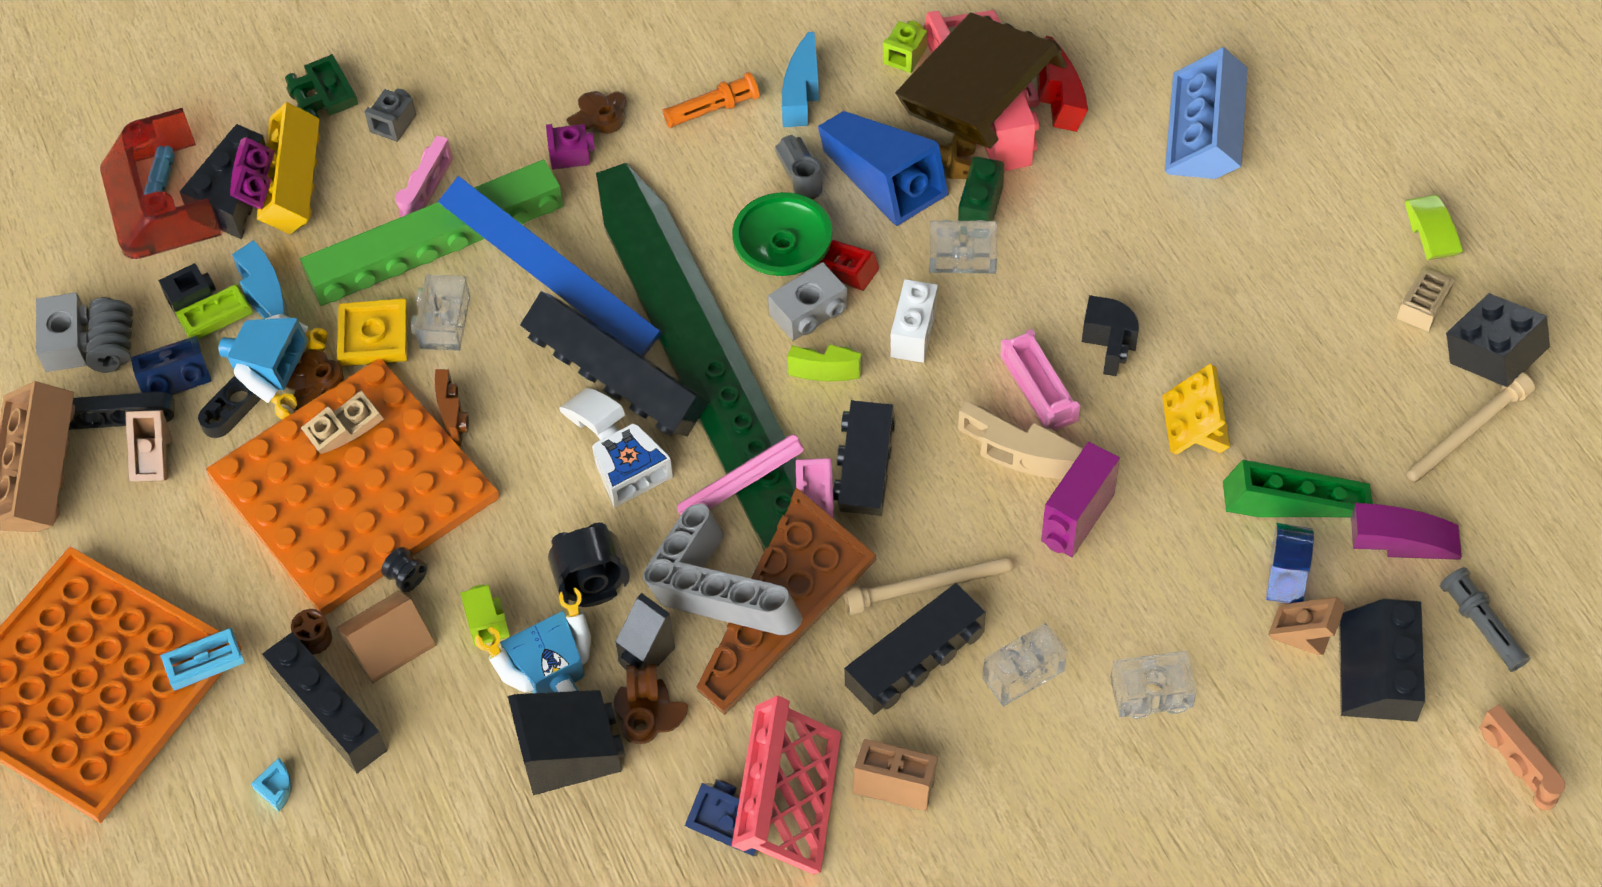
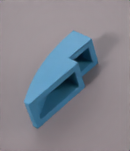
(800, 83)
(259, 281)

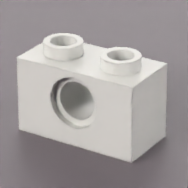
(914, 320)

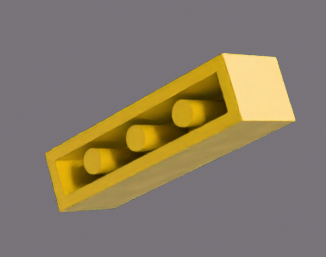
(294, 139)

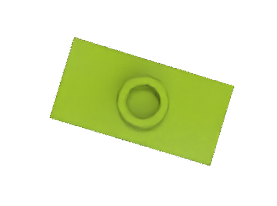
(214, 312)

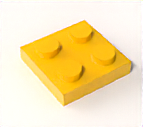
(372, 332)

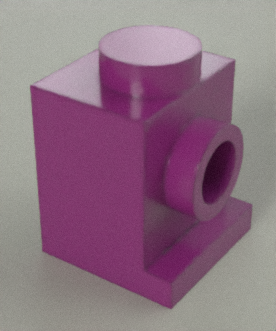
(569, 146)

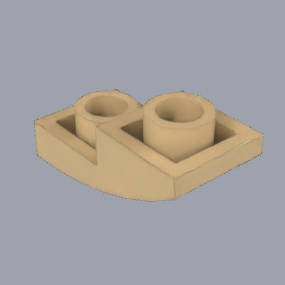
(336, 428)

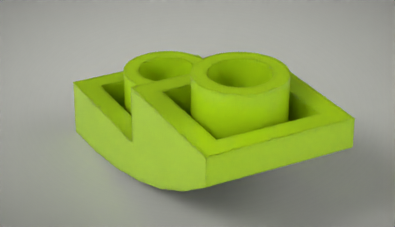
(1435, 227)
(835, 365)

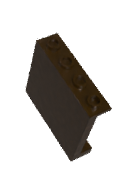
(976, 76)

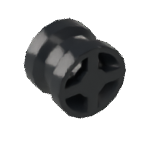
(404, 569)

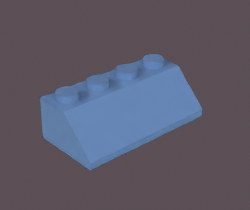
(1207, 117)

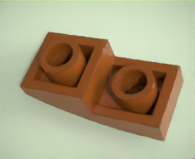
(454, 419)

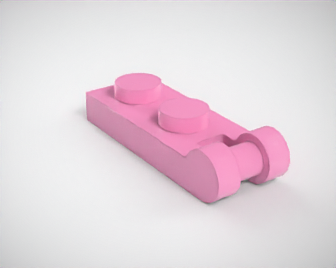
(426, 178)

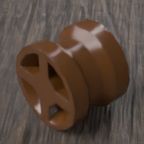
(309, 622)
(642, 682)

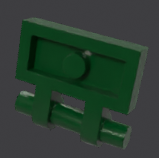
(329, 83)

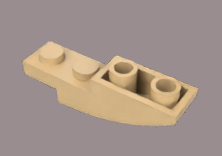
(1035, 452)

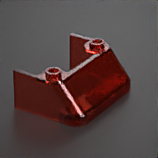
(152, 221)

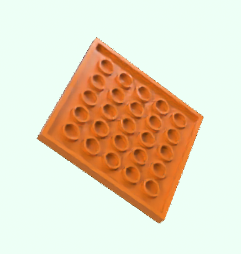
(347, 509)
(88, 683)

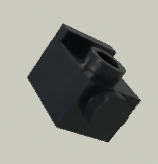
(186, 287)

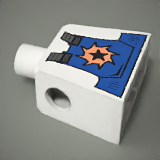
(629, 463)

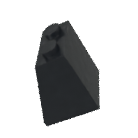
(565, 737)

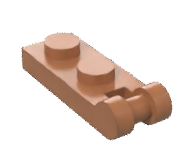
(1523, 757)

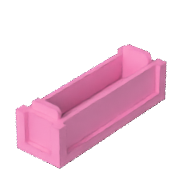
(1039, 382)

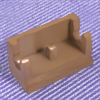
(894, 774)

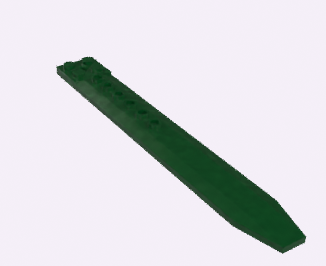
(696, 340)

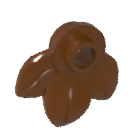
(600, 111)
(314, 376)
(656, 715)

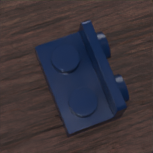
(171, 367)
(716, 812)

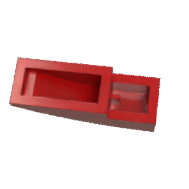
(1064, 92)

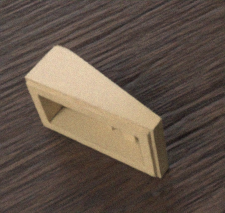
(1416, 314)

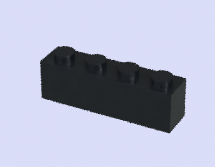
(915, 649)
(324, 702)

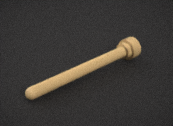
(1517, 391)
(858, 598)

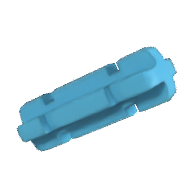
(160, 170)

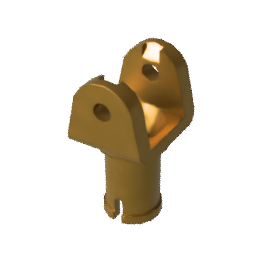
(957, 167)

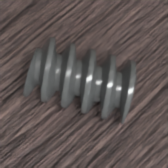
(109, 334)

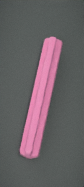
(745, 474)

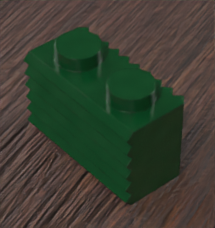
(981, 190)

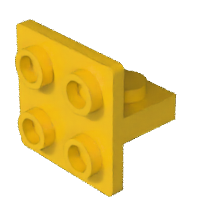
(1196, 413)

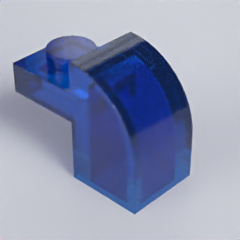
(1289, 563)

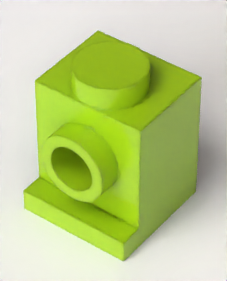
(907, 39)
(484, 612)

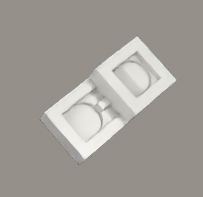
(593, 410)

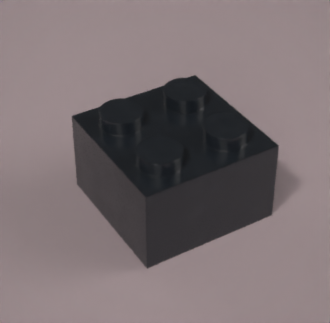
(1498, 339)

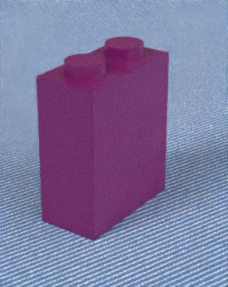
(1079, 499)

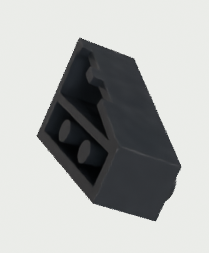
(214, 182)
(864, 457)

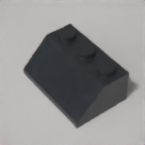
(1382, 661)

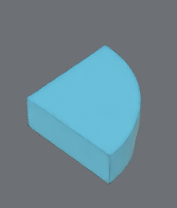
(274, 784)

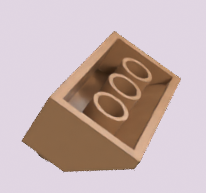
(32, 455)

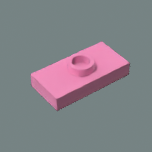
(816, 481)

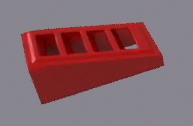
(862, 265)

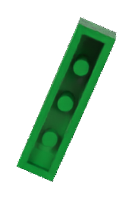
(1285, 492)

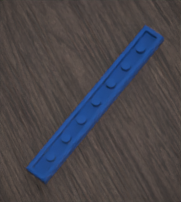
(549, 266)

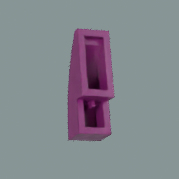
(1404, 532)

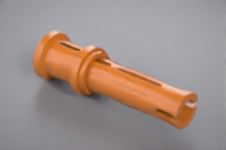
(724, 96)

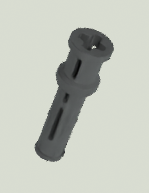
(1475, 605)

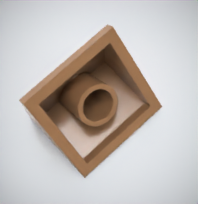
(386, 636)

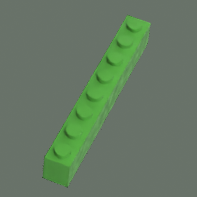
(424, 235)

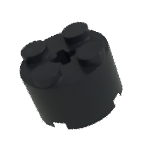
(589, 562)

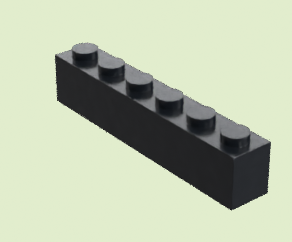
(614, 364)

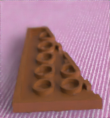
(816, 565)

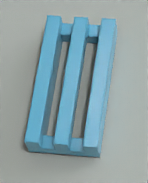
(203, 664)

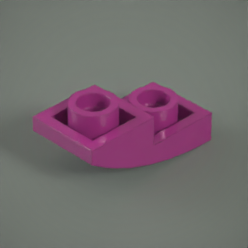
(250, 172)

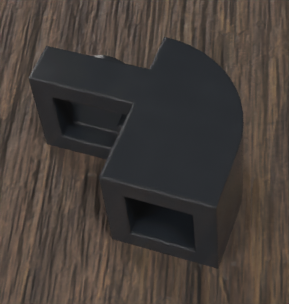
(1110, 325)

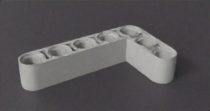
(682, 583)

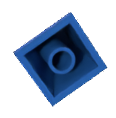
(889, 165)

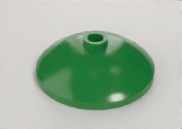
(779, 222)

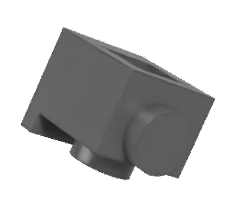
(391, 114)

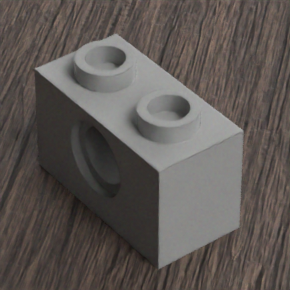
(791, 306)
(61, 332)

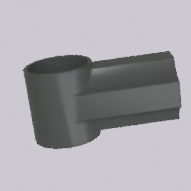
(800, 166)

